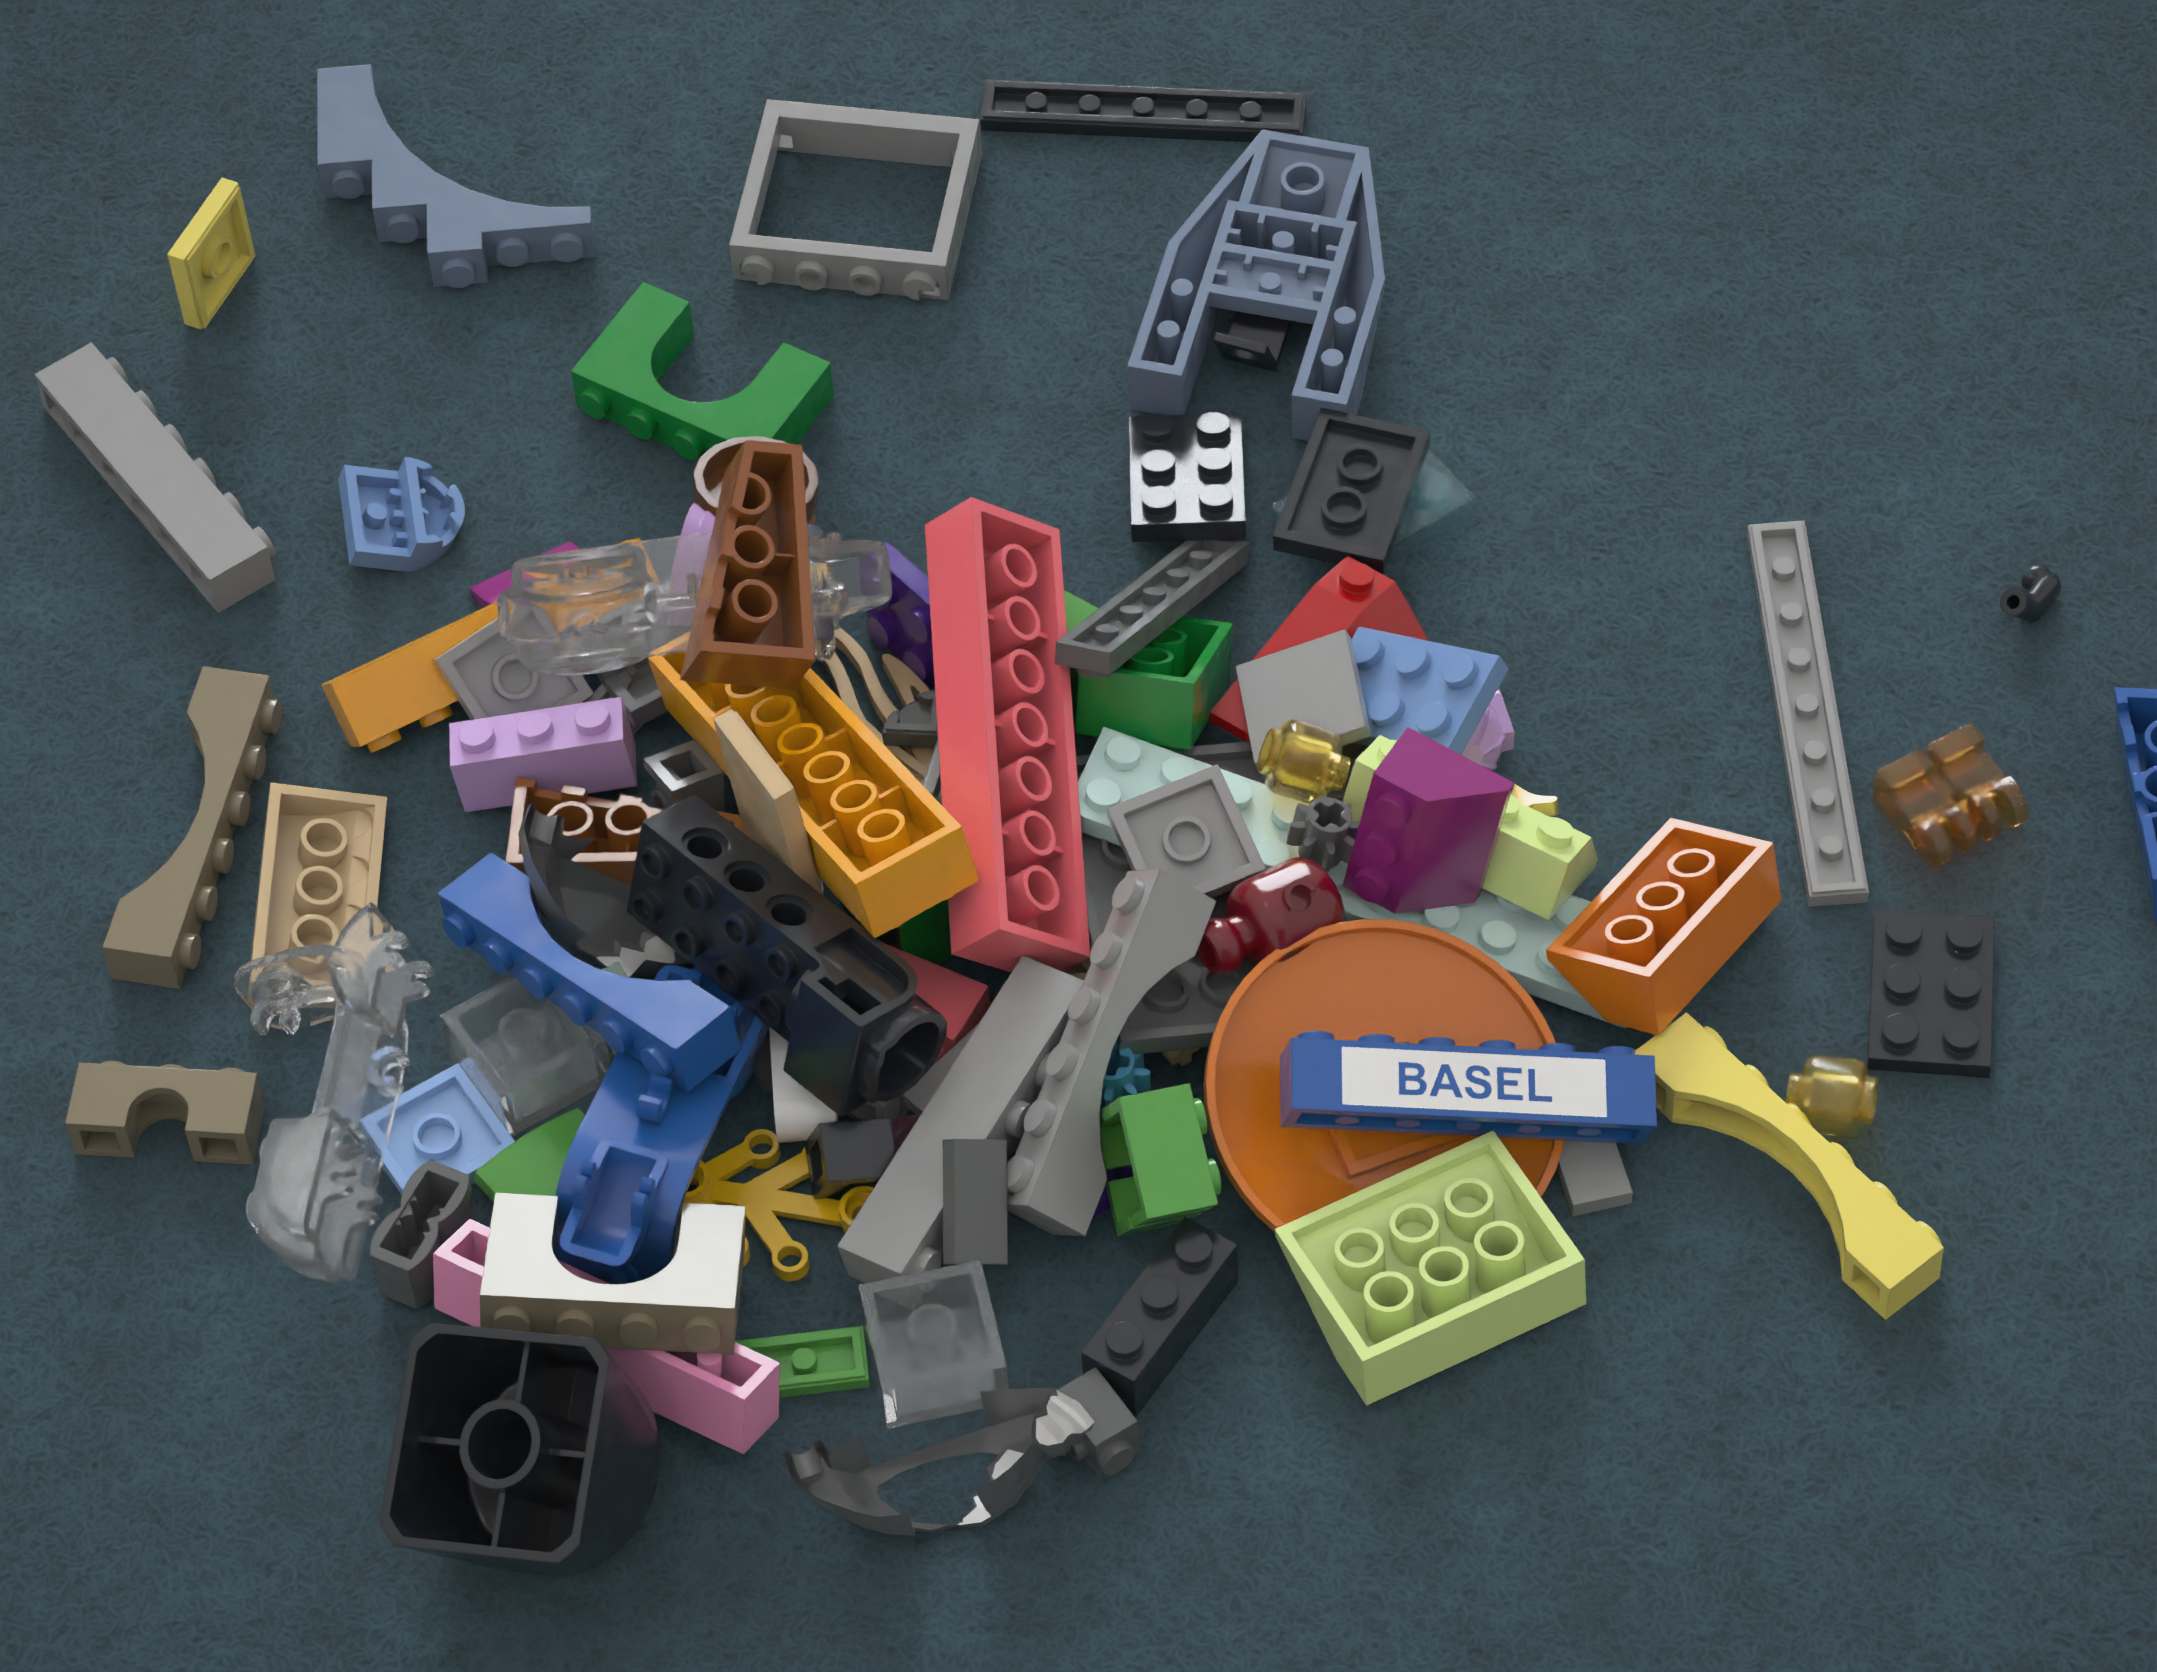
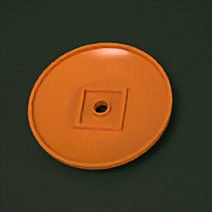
(1353, 984)

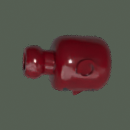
(1271, 914)

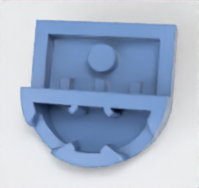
(398, 516)

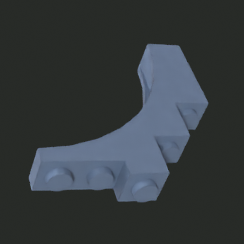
(413, 202)

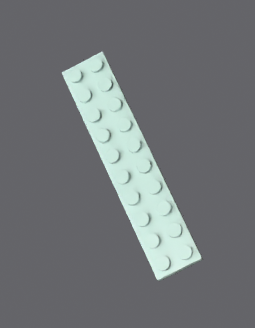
(1502, 930)

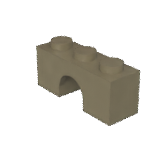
(119, 1101)

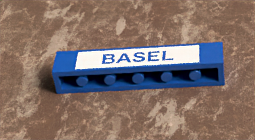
(1467, 1089)

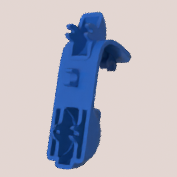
(640, 1153)

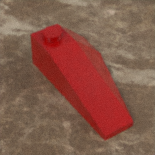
(1342, 599)

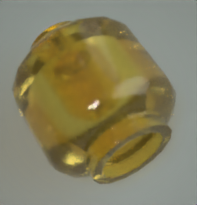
(1302, 761)
(1834, 1094)

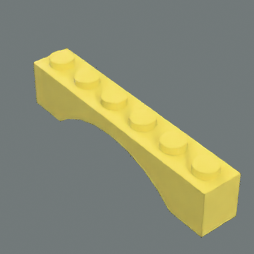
(1879, 1245)

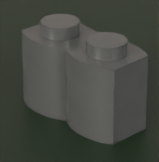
(431, 1211)

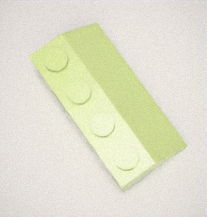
(1535, 856)

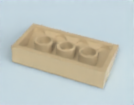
(315, 865)

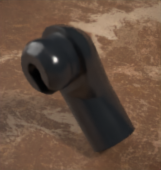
(2041, 591)

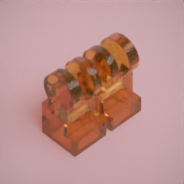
(1948, 796)

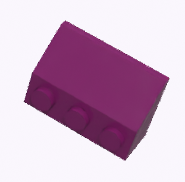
(1426, 828)

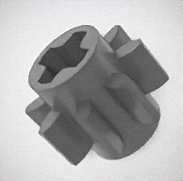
(1323, 831)

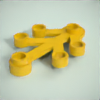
(766, 1198)

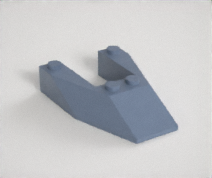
(1279, 239)

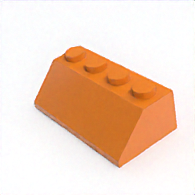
(1667, 923)

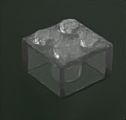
(523, 1053)
(932, 1342)

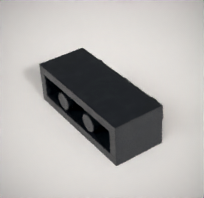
(1163, 1313)

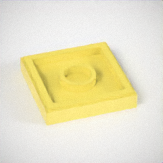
(211, 254)

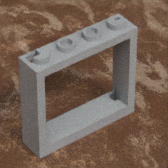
(863, 135)

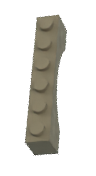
(160, 922)

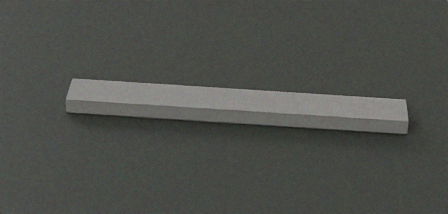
(1807, 715)

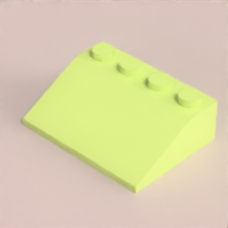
(1433, 1266)

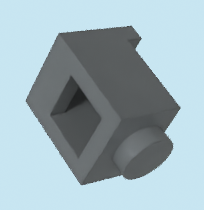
(683, 773)
(1115, 1430)

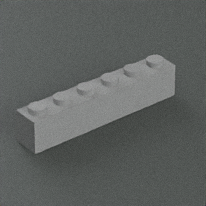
(157, 477)
(978, 1099)

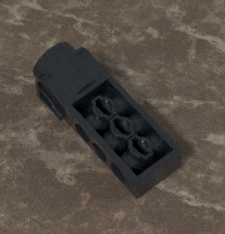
(785, 957)

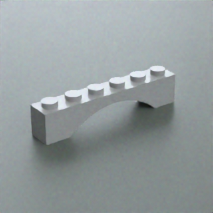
(1060, 1160)

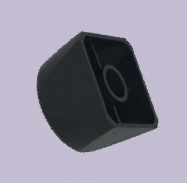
(518, 1451)

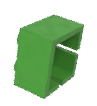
(1164, 1144)

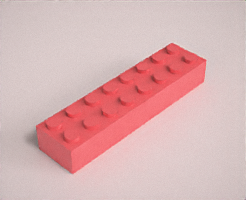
(1007, 736)

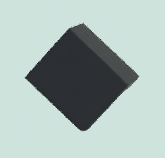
(847, 1154)

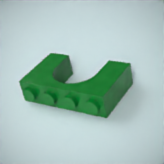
(624, 368)

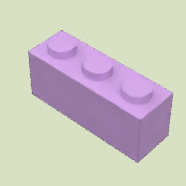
(556, 746)

